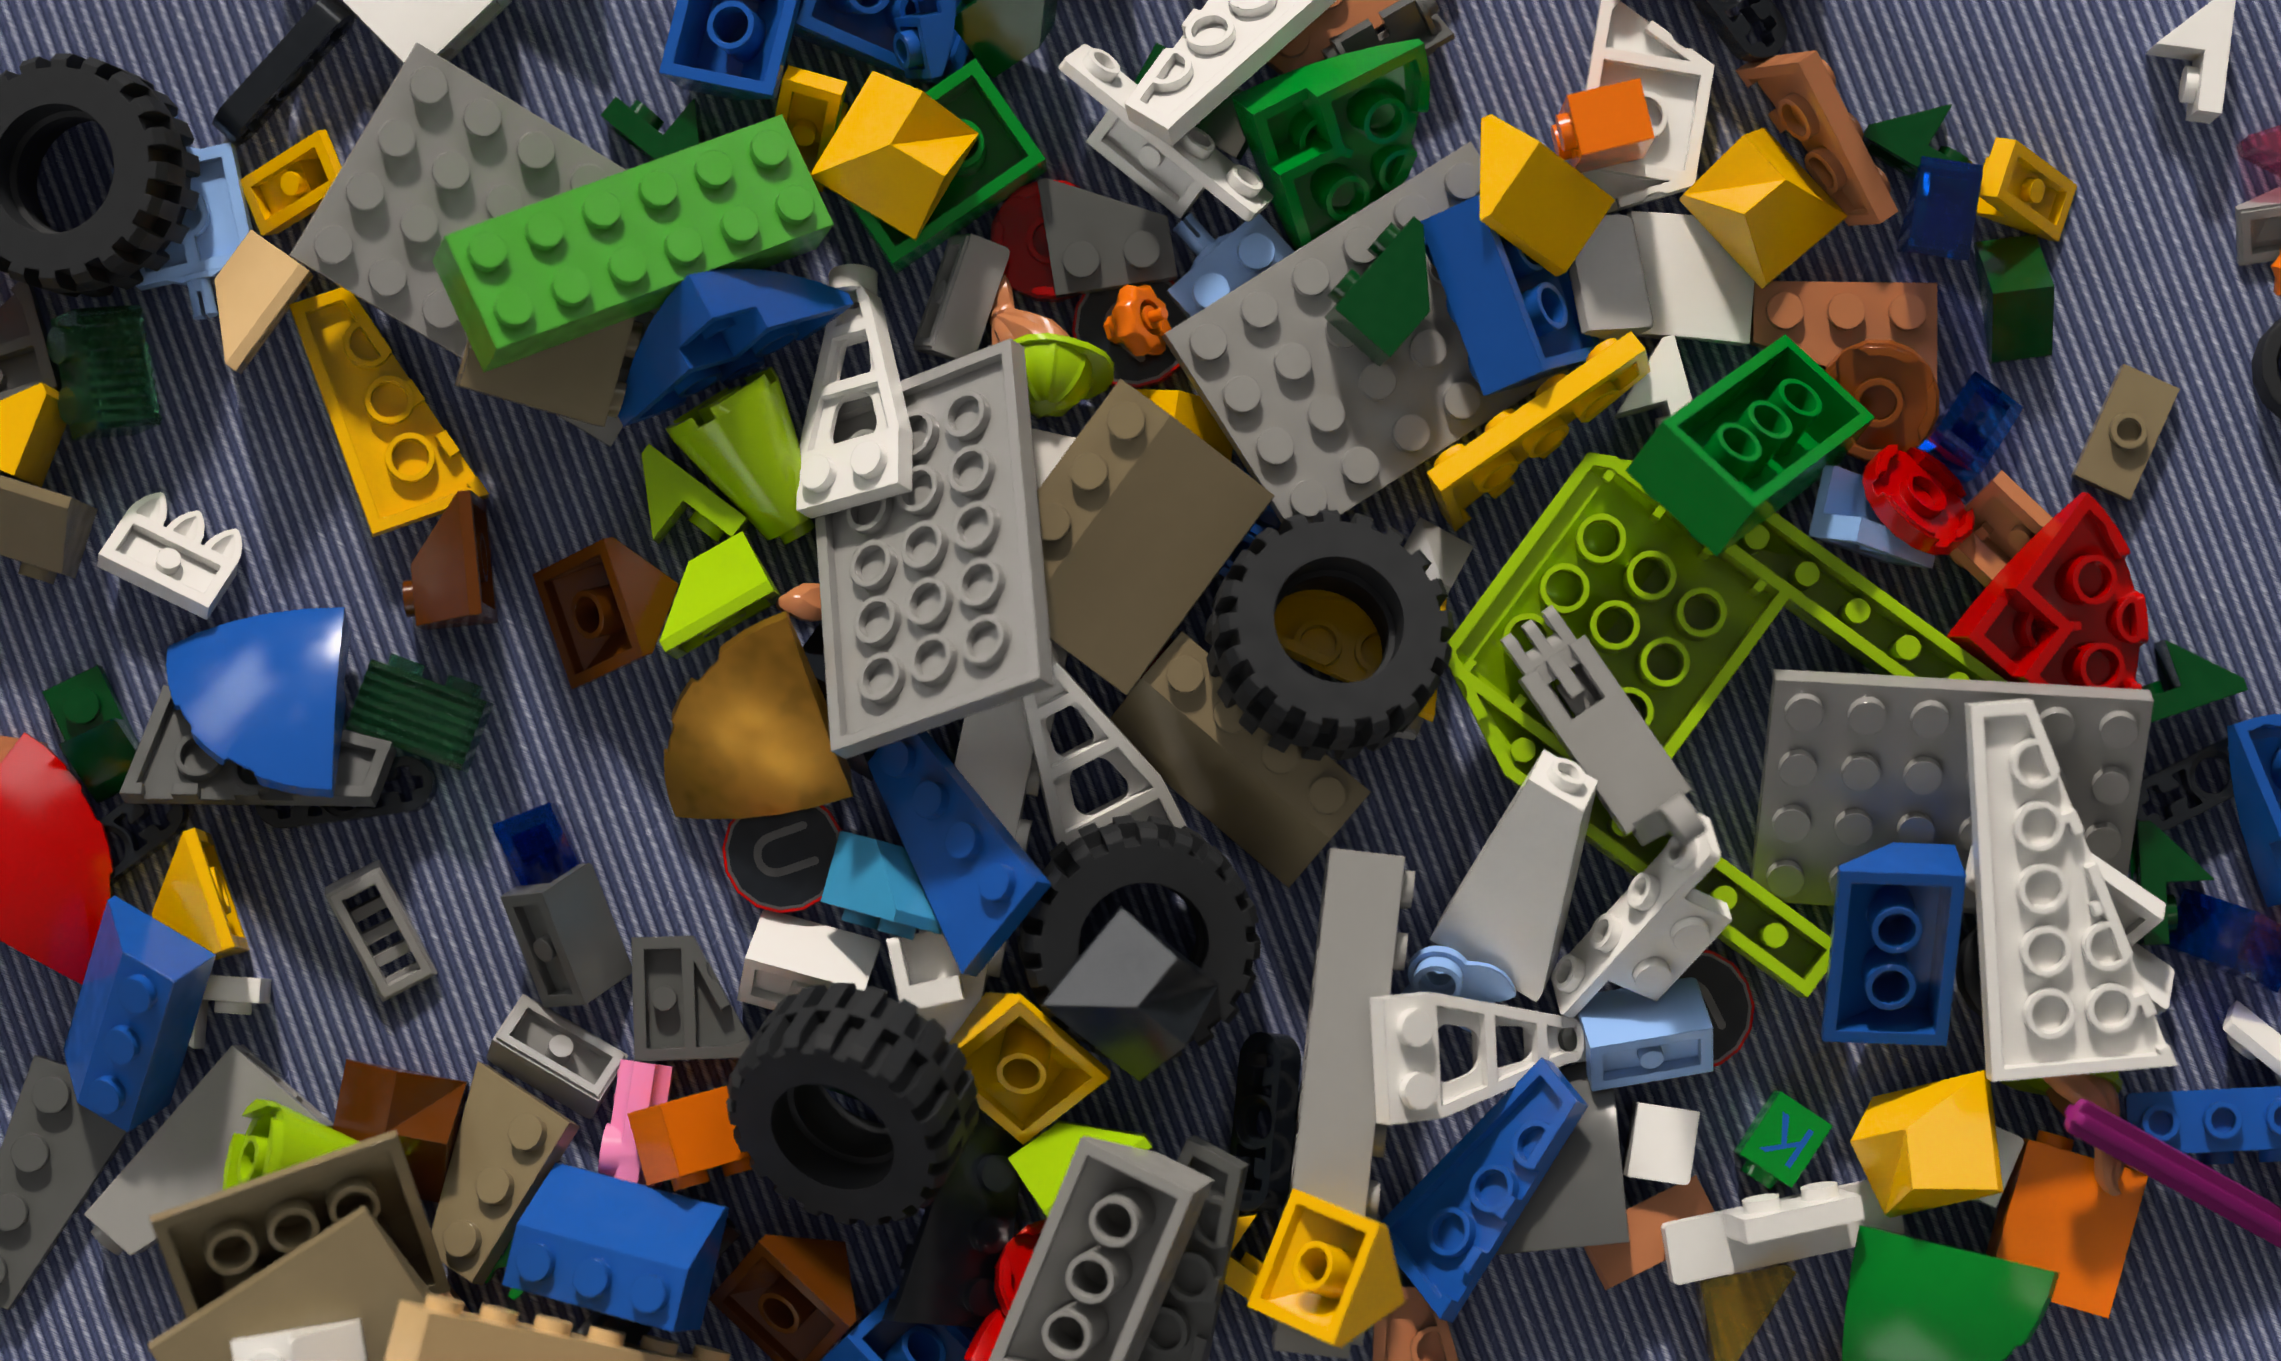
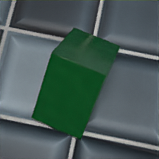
(2015, 298)

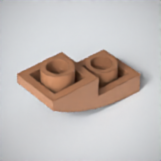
(1645, 1250)

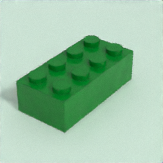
(1749, 444)

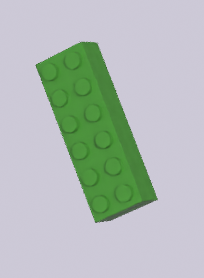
(630, 241)

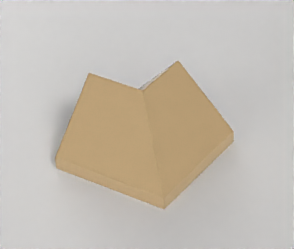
(255, 296)

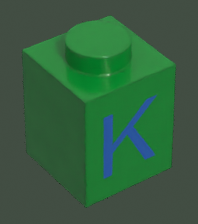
(1781, 1141)

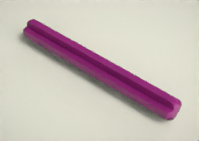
(2174, 1169)

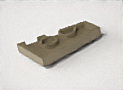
(495, 1169)

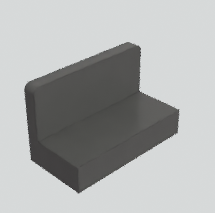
(568, 937)

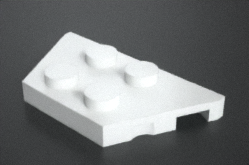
(1676, 96)

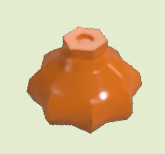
(1138, 321)

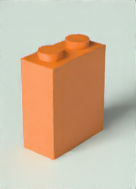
(2066, 1223)

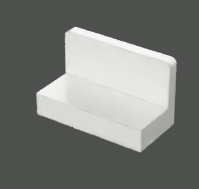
(799, 954)

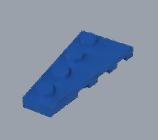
(960, 850)
(1473, 1196)

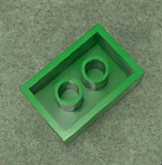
(991, 172)

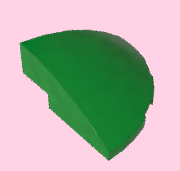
(1336, 133)
(1938, 1301)

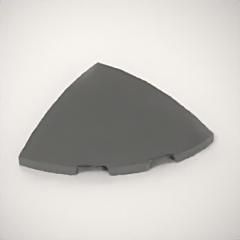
(1583, 1190)

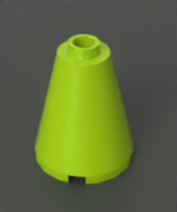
(749, 452)
(277, 1141)

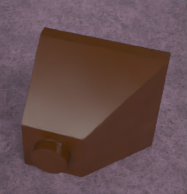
(454, 570)

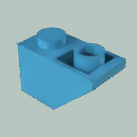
(876, 884)

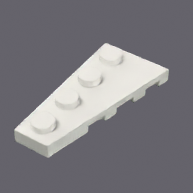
(1214, 58)

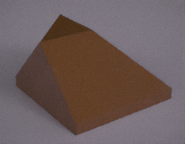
(604, 608)
(416, 1104)
(791, 1296)

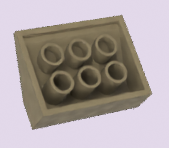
(1136, 533)
(248, 1227)
(331, 1278)

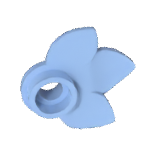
(1457, 976)

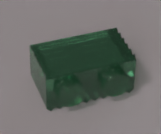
(104, 372)
(420, 714)

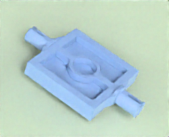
(213, 231)
(1224, 262)

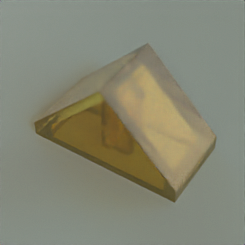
(1737, 1306)

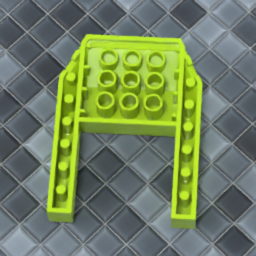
(1673, 635)

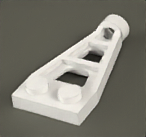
(869, 465)
(1145, 791)
(1409, 1061)

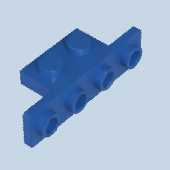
(2212, 1121)

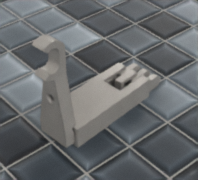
(1606, 736)

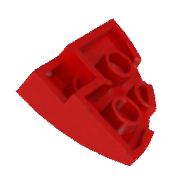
(2062, 607)
(50, 861)

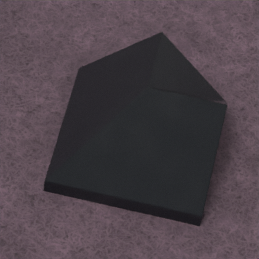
(1132, 995)

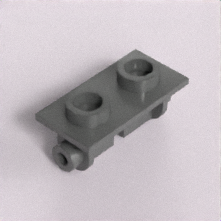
(1402, 22)

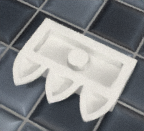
(171, 558)

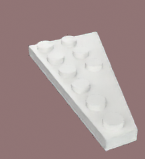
(2049, 938)

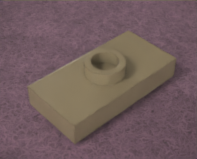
(2125, 432)

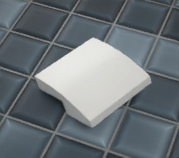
(1692, 281)

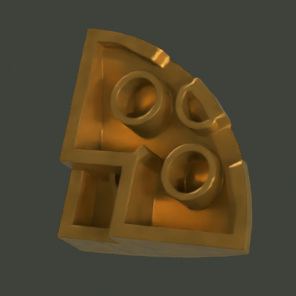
(754, 733)

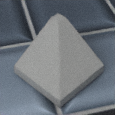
(2259, 228)
(1442, 549)

